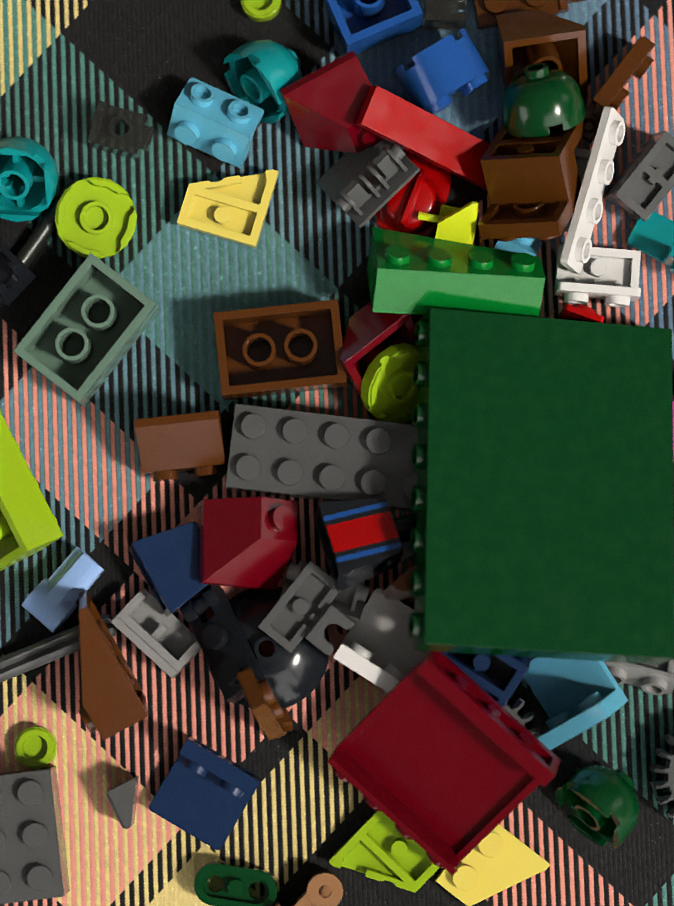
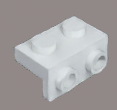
(606, 275)

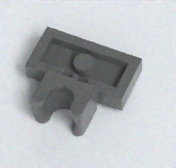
(306, 611)

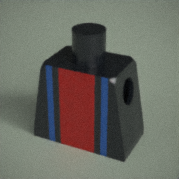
(361, 538)

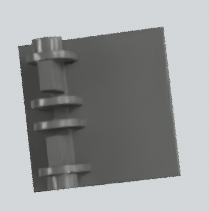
(367, 179)

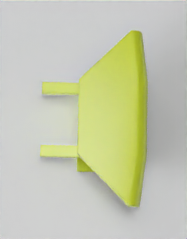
(454, 223)

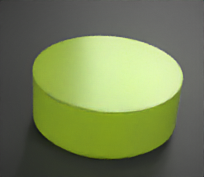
(261, 9)
(36, 747)

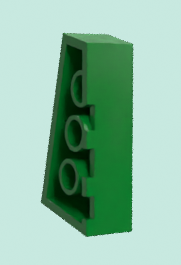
(424, 272)

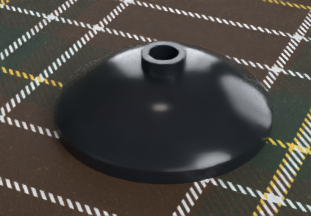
(288, 674)

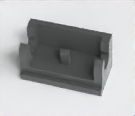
(645, 178)

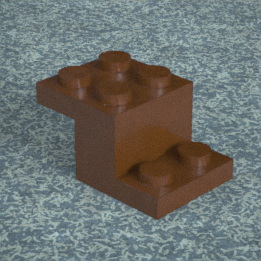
(530, 184)

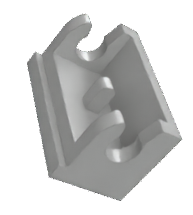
(159, 637)

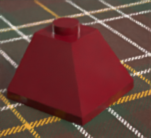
(328, 105)
(368, 336)
(246, 541)

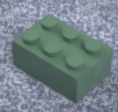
(87, 329)

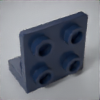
(204, 793)

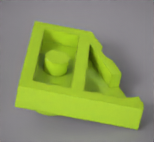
(385, 855)

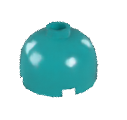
(260, 72)
(26, 179)

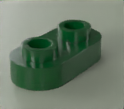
(236, 885)

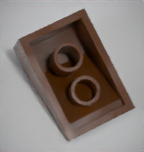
(109, 688)

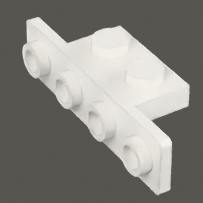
(595, 172)

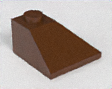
(541, 38)

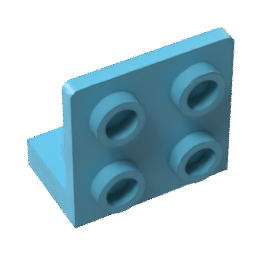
(573, 695)

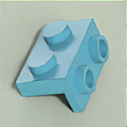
(214, 122)

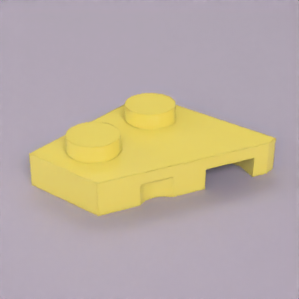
(229, 207)
(492, 867)

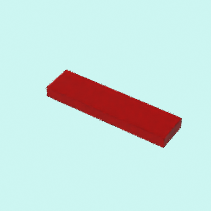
(423, 135)

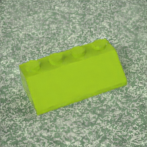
(24, 514)

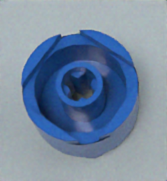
(443, 71)

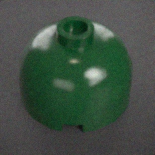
(541, 100)
(601, 803)

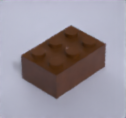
(279, 349)

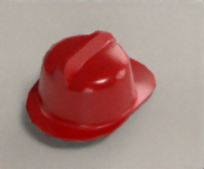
(422, 193)

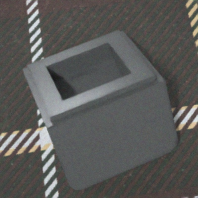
(124, 801)

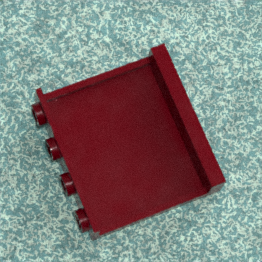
(442, 760)

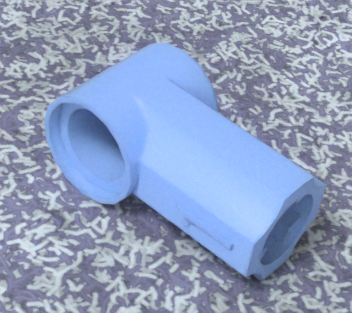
(56, 597)

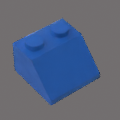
(372, 22)

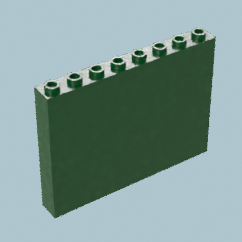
(543, 488)

